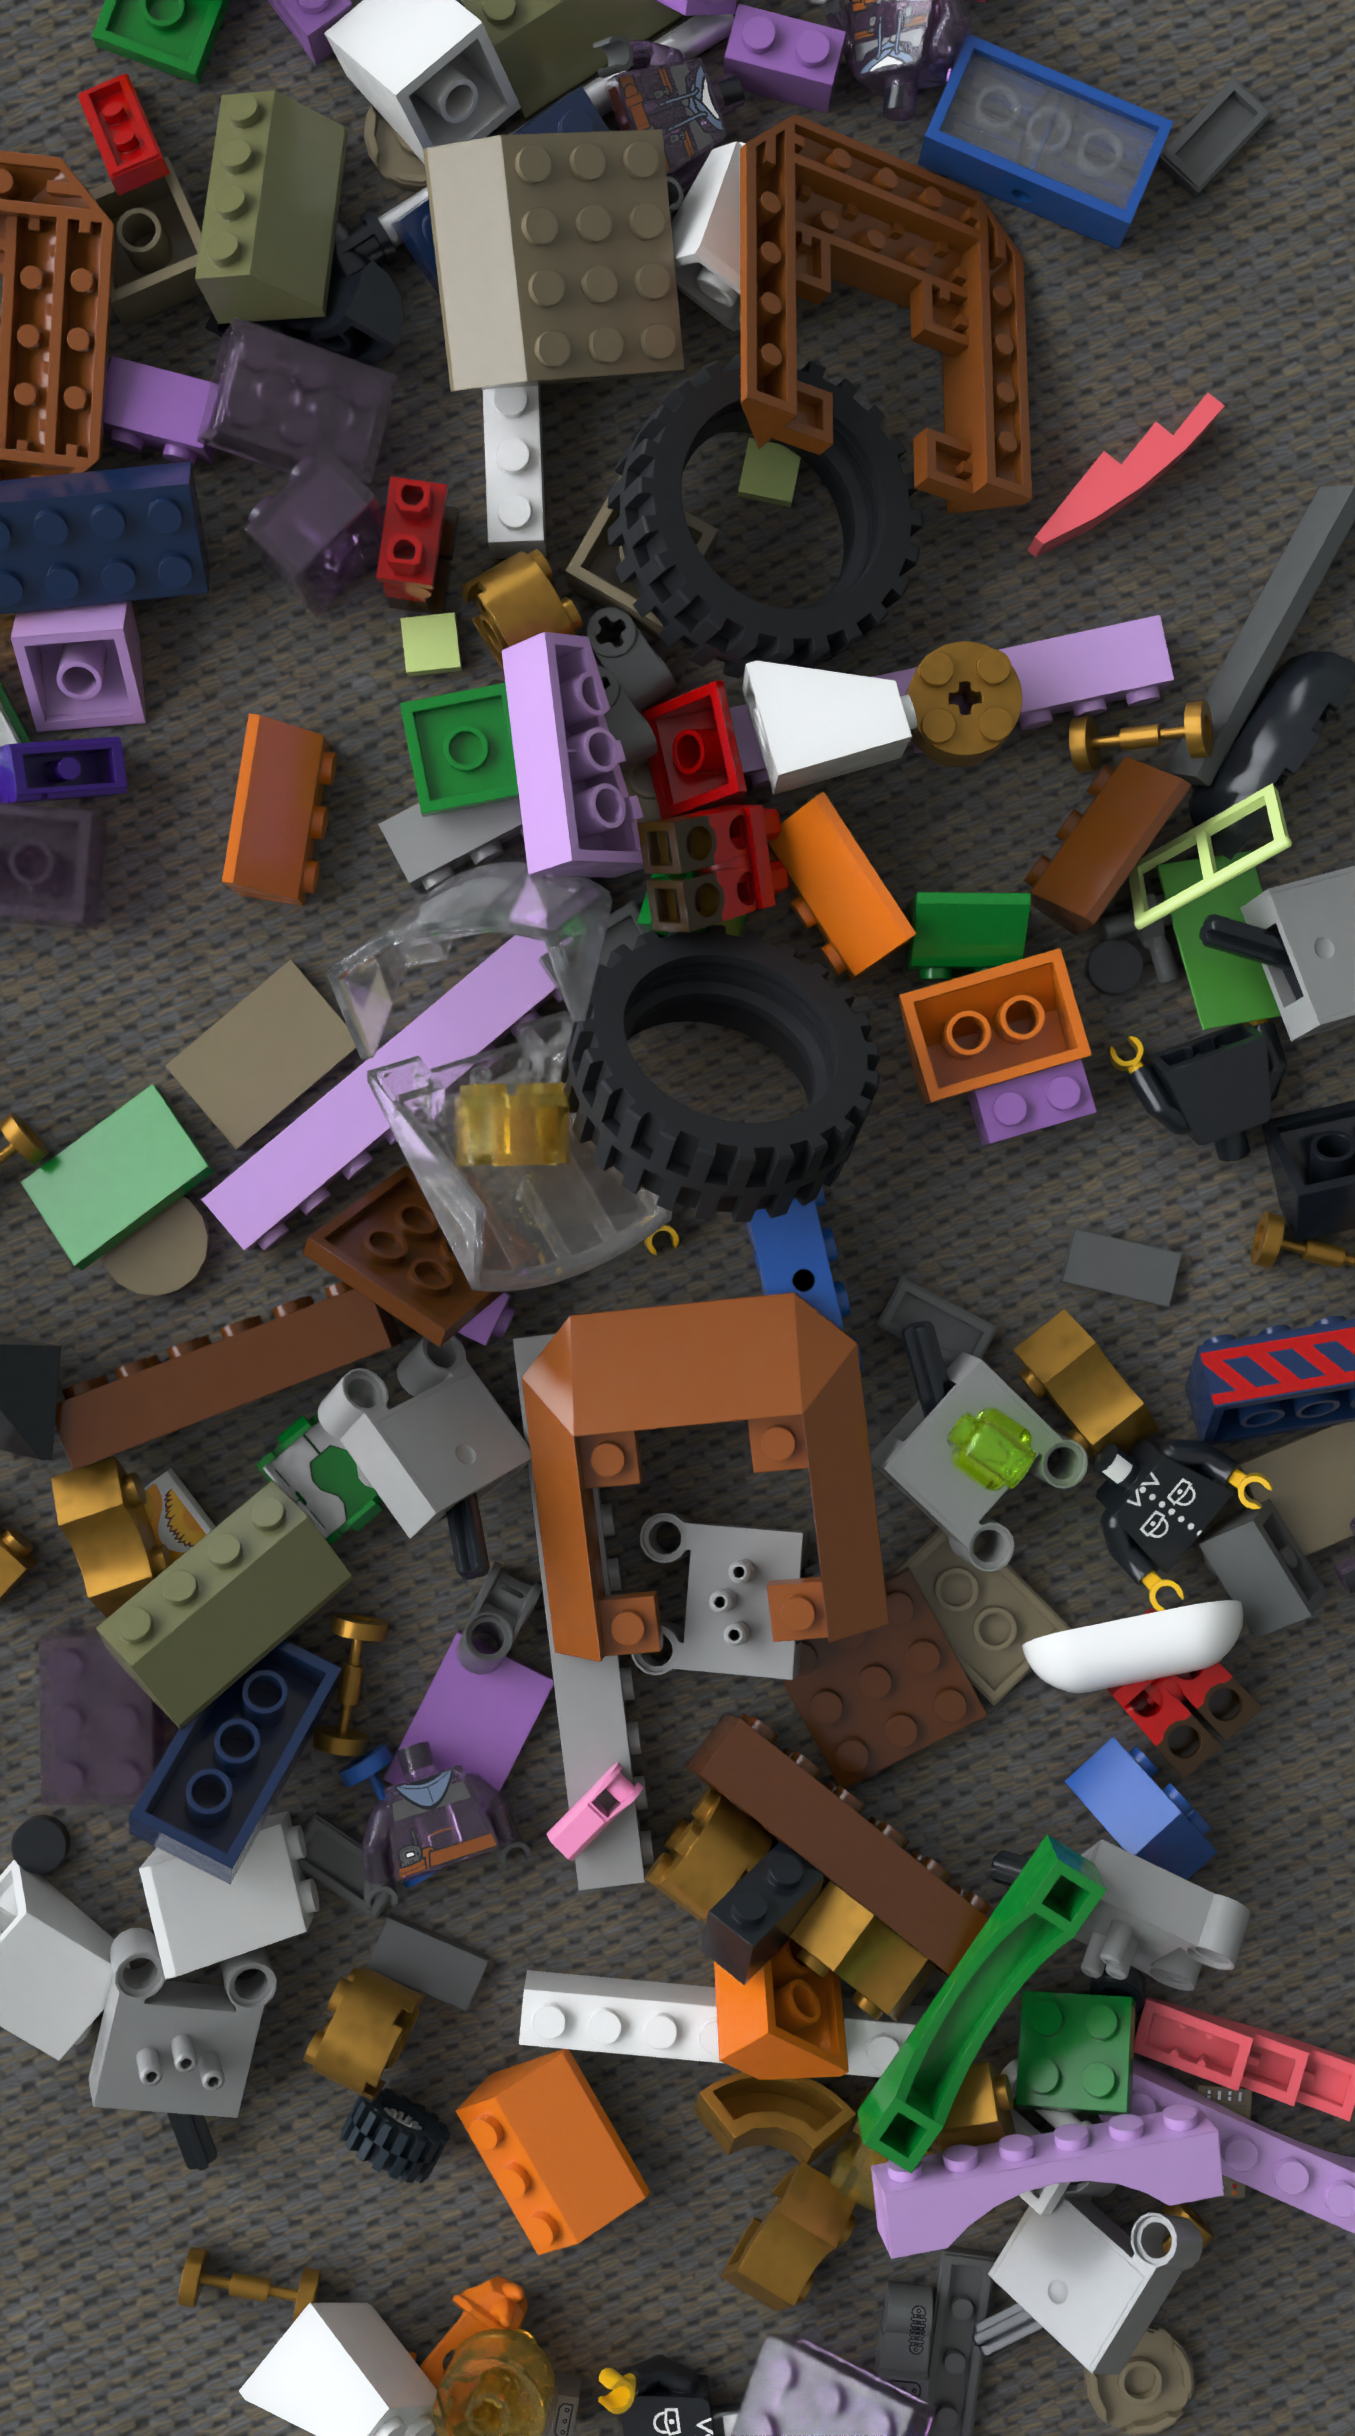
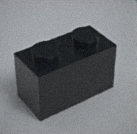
(760, 1912)

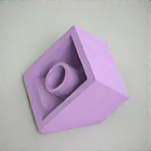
(81, 666)

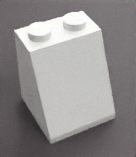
(425, 69)
(709, 237)
(823, 722)
(209, 1921)
(50, 1964)
(343, 2376)

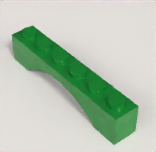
(1025, 1929)

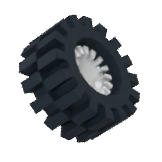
(395, 2136)

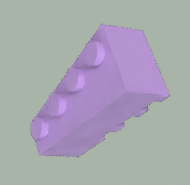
(568, 762)

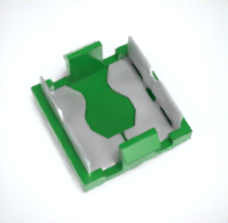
(321, 1478)

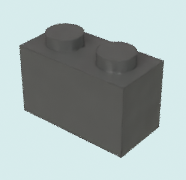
(1262, 1569)

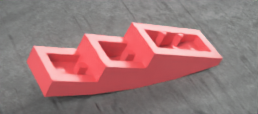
(1114, 485)
(1246, 2057)

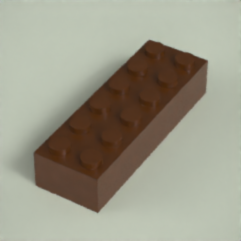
(221, 1375)
(833, 1837)

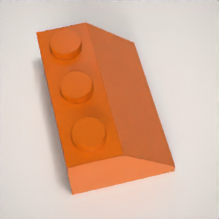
(278, 812)
(838, 890)
(992, 1026)
(782, 2020)
(552, 2150)

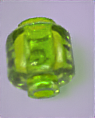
(991, 1449)

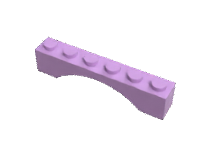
(1160, 2153)
(1257, 2156)

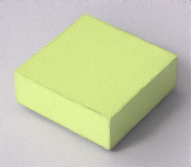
(769, 473)
(431, 644)

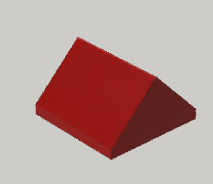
(696, 753)

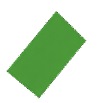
(1223, 985)

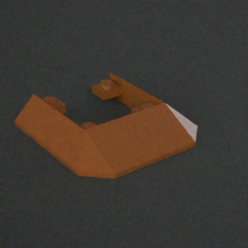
(856, 215)
(53, 318)
(698, 1365)

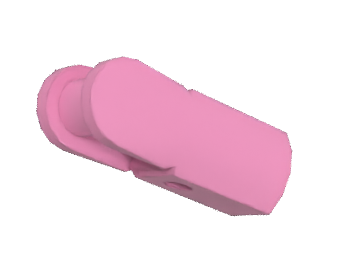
(588, 1817)

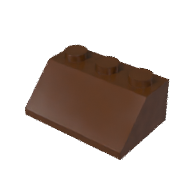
(1103, 842)

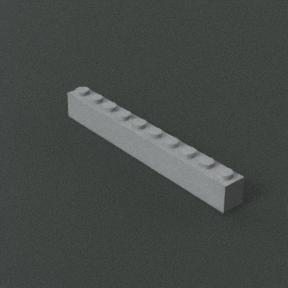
(593, 1706)

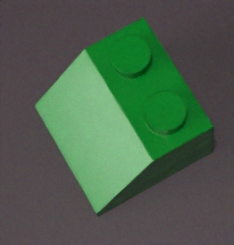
(965, 932)

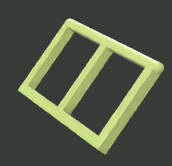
(1201, 836)

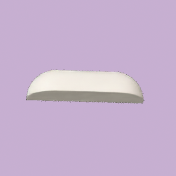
(1137, 1647)

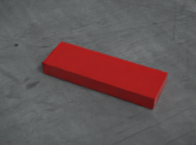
(123, 134)

